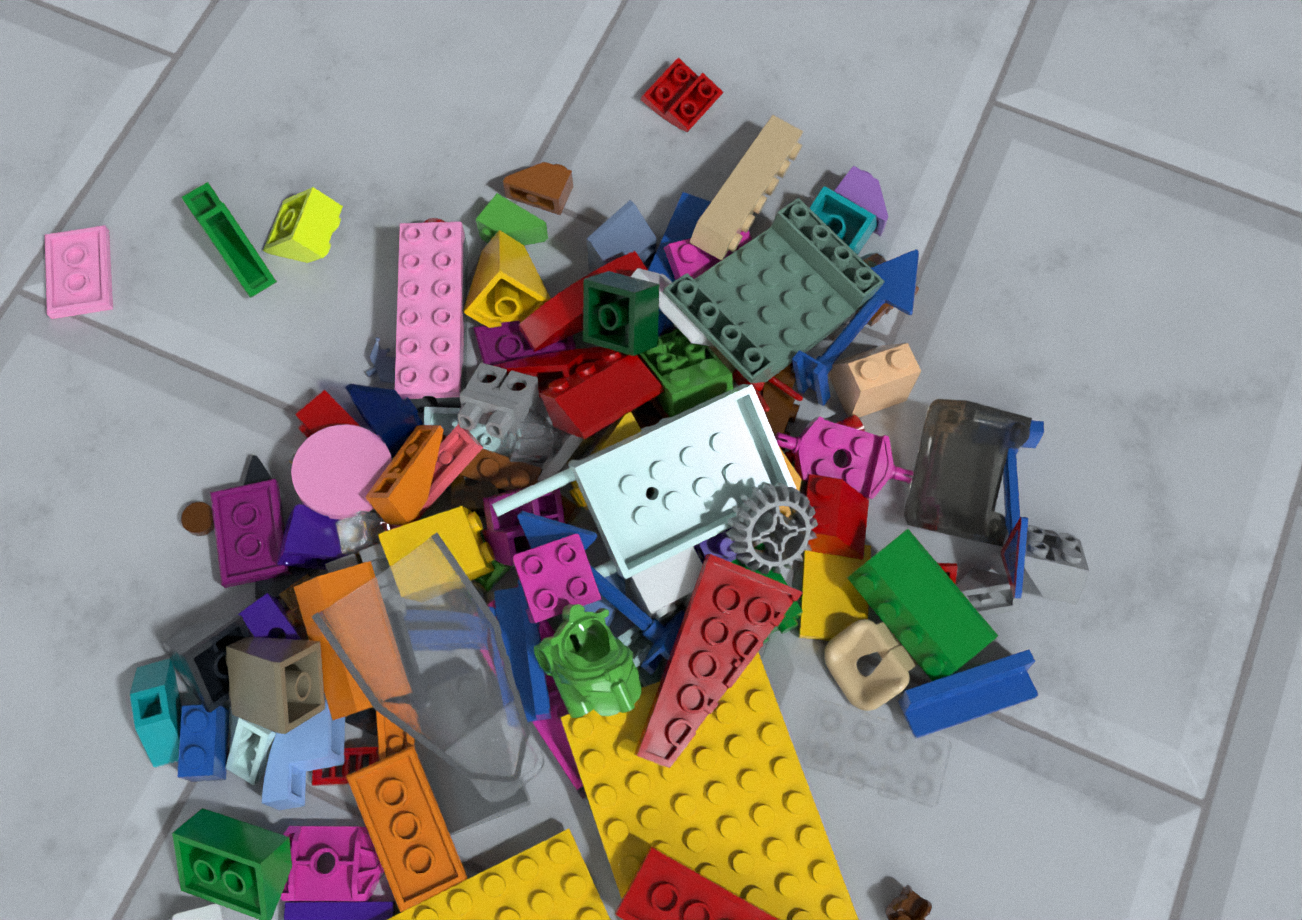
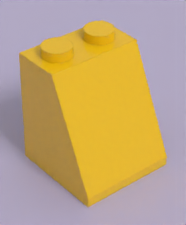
(457, 529)

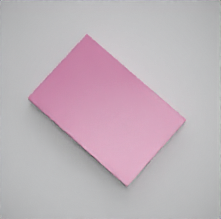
(78, 272)

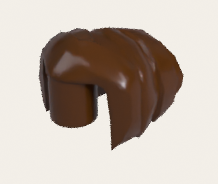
(908, 906)

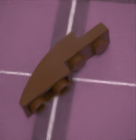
(781, 404)

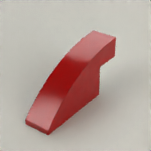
(564, 312)
(551, 366)

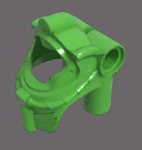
(589, 664)

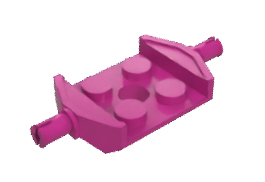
(868, 456)
(355, 868)

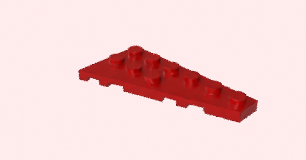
(717, 640)

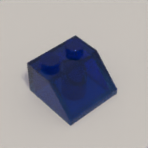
(385, 414)

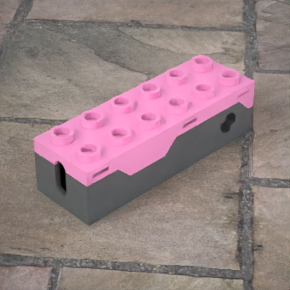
(430, 313)

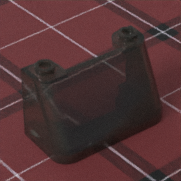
(962, 469)

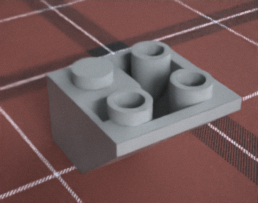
(1056, 564)

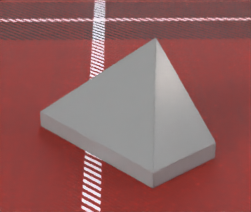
(988, 592)

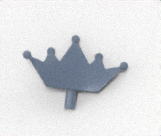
(382, 363)

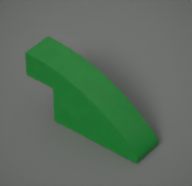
(229, 239)

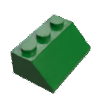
(232, 863)

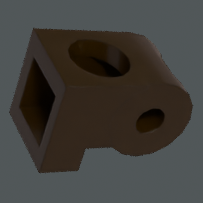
(471, 496)

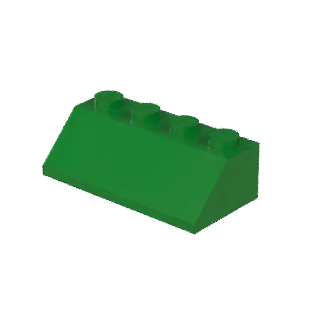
(922, 606)

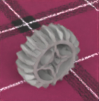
(762, 521)

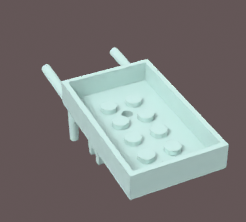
(697, 472)

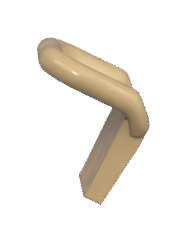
(886, 680)

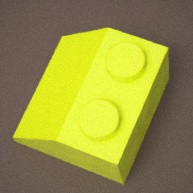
(304, 226)

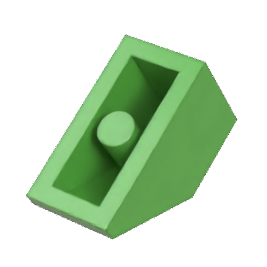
(512, 220)

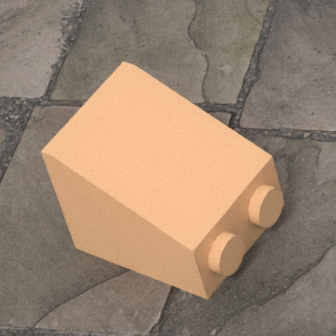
(875, 378)

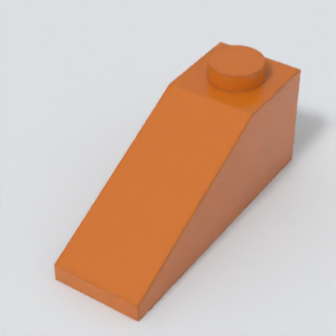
(408, 477)

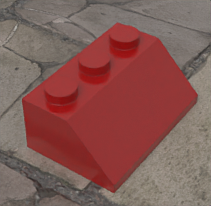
(599, 393)

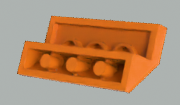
(314, 596)

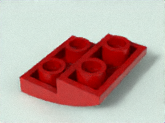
(681, 95)

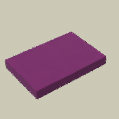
(509, 344)
(248, 532)

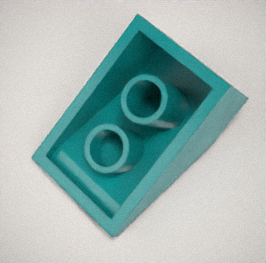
(844, 218)

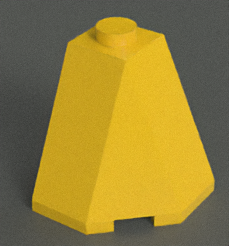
(504, 284)

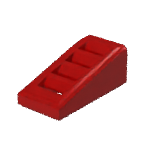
(359, 753)

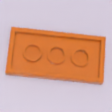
(407, 828)

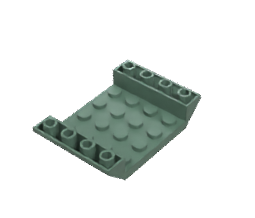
(777, 293)

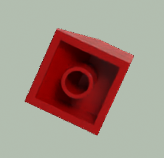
(839, 515)

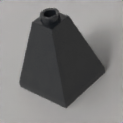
(201, 657)

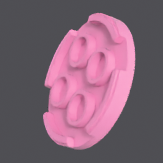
(339, 469)

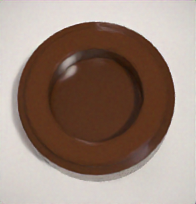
(198, 519)

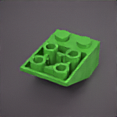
(686, 372)

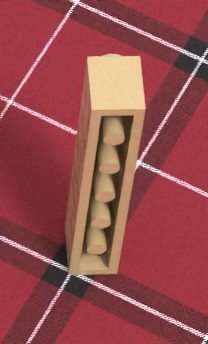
(746, 188)

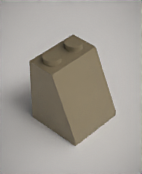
(275, 681)

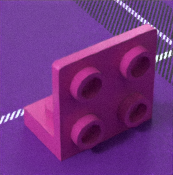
(555, 577)

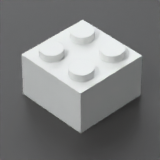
(666, 584)

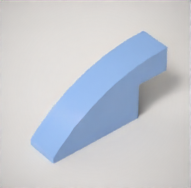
(307, 747)

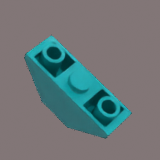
(157, 711)

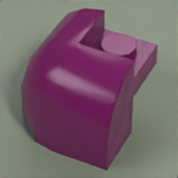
(505, 531)

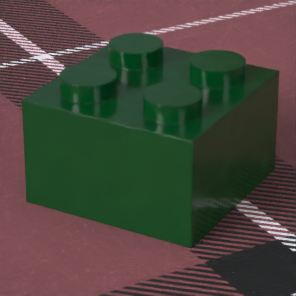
(620, 313)

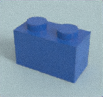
(203, 744)

